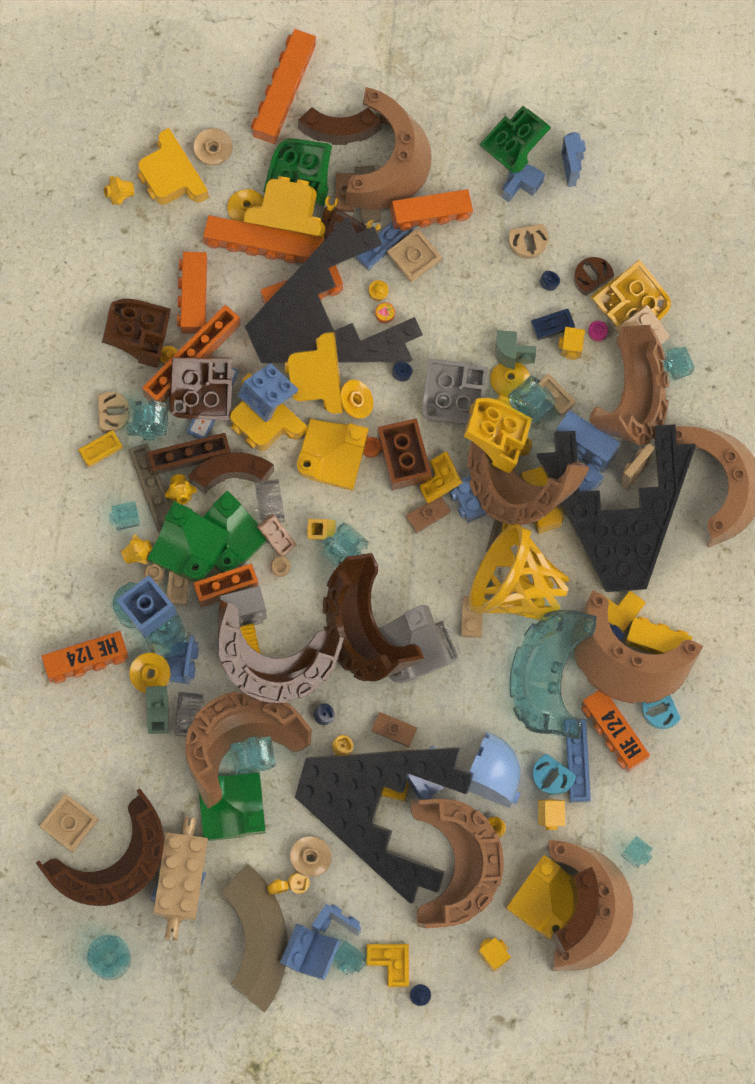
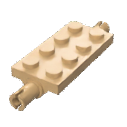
(180, 877)

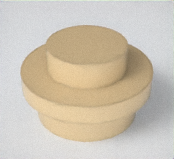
(280, 566)
(155, 572)

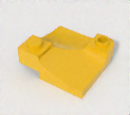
(630, 293)
(498, 431)
(333, 453)
(544, 898)

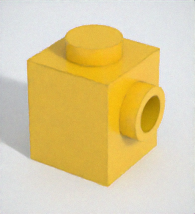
(572, 343)
(320, 529)
(551, 813)
(494, 953)

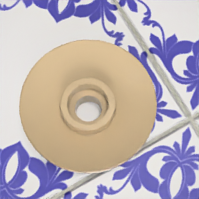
(213, 138)
(312, 847)

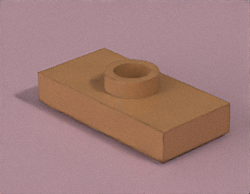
(340, 192)
(428, 514)
(276, 535)
(394, 729)

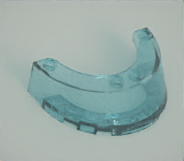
(539, 670)

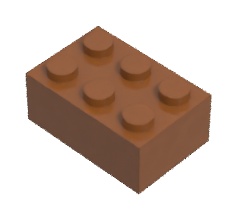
(404, 454)

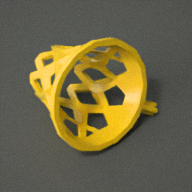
(516, 581)

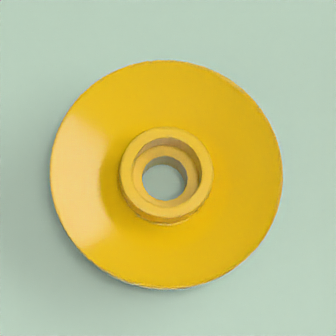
(235, 204)
(502, 384)
(356, 399)
(140, 667)

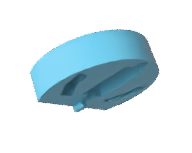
(658, 720)
(541, 774)

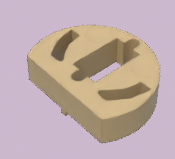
(520, 248)
(114, 403)

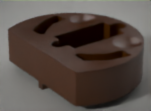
(587, 284)

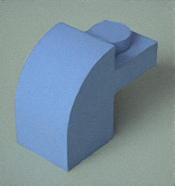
(528, 179)

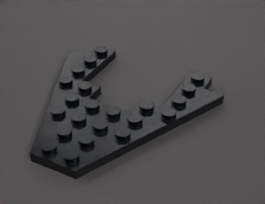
(297, 316)
(623, 541)
(346, 797)

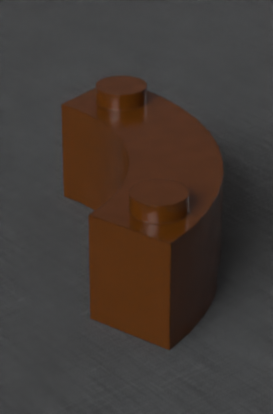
(339, 129)
(229, 466)
(585, 909)

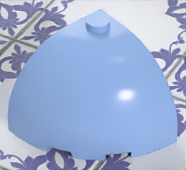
(496, 772)

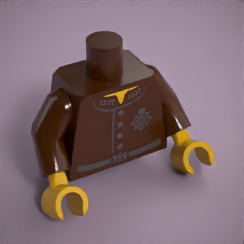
(333, 219)

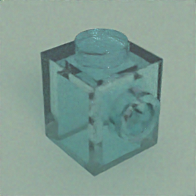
(679, 363)
(124, 516)
(637, 852)
(349, 959)

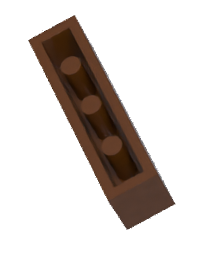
(186, 454)

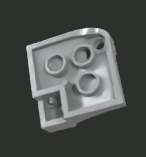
(452, 390)
(418, 628)

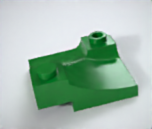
(515, 138)
(304, 162)
(245, 536)
(188, 543)
(238, 811)

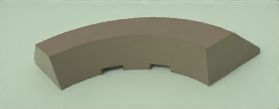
(264, 937)

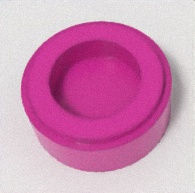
(598, 331)

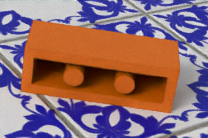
(210, 589)

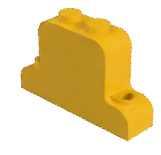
(170, 172)
(287, 208)
(317, 373)
(261, 433)

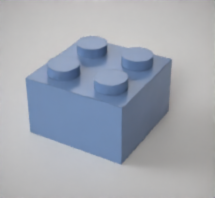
(146, 606)

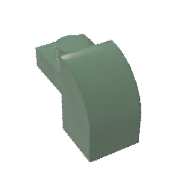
(509, 353)
(157, 709)

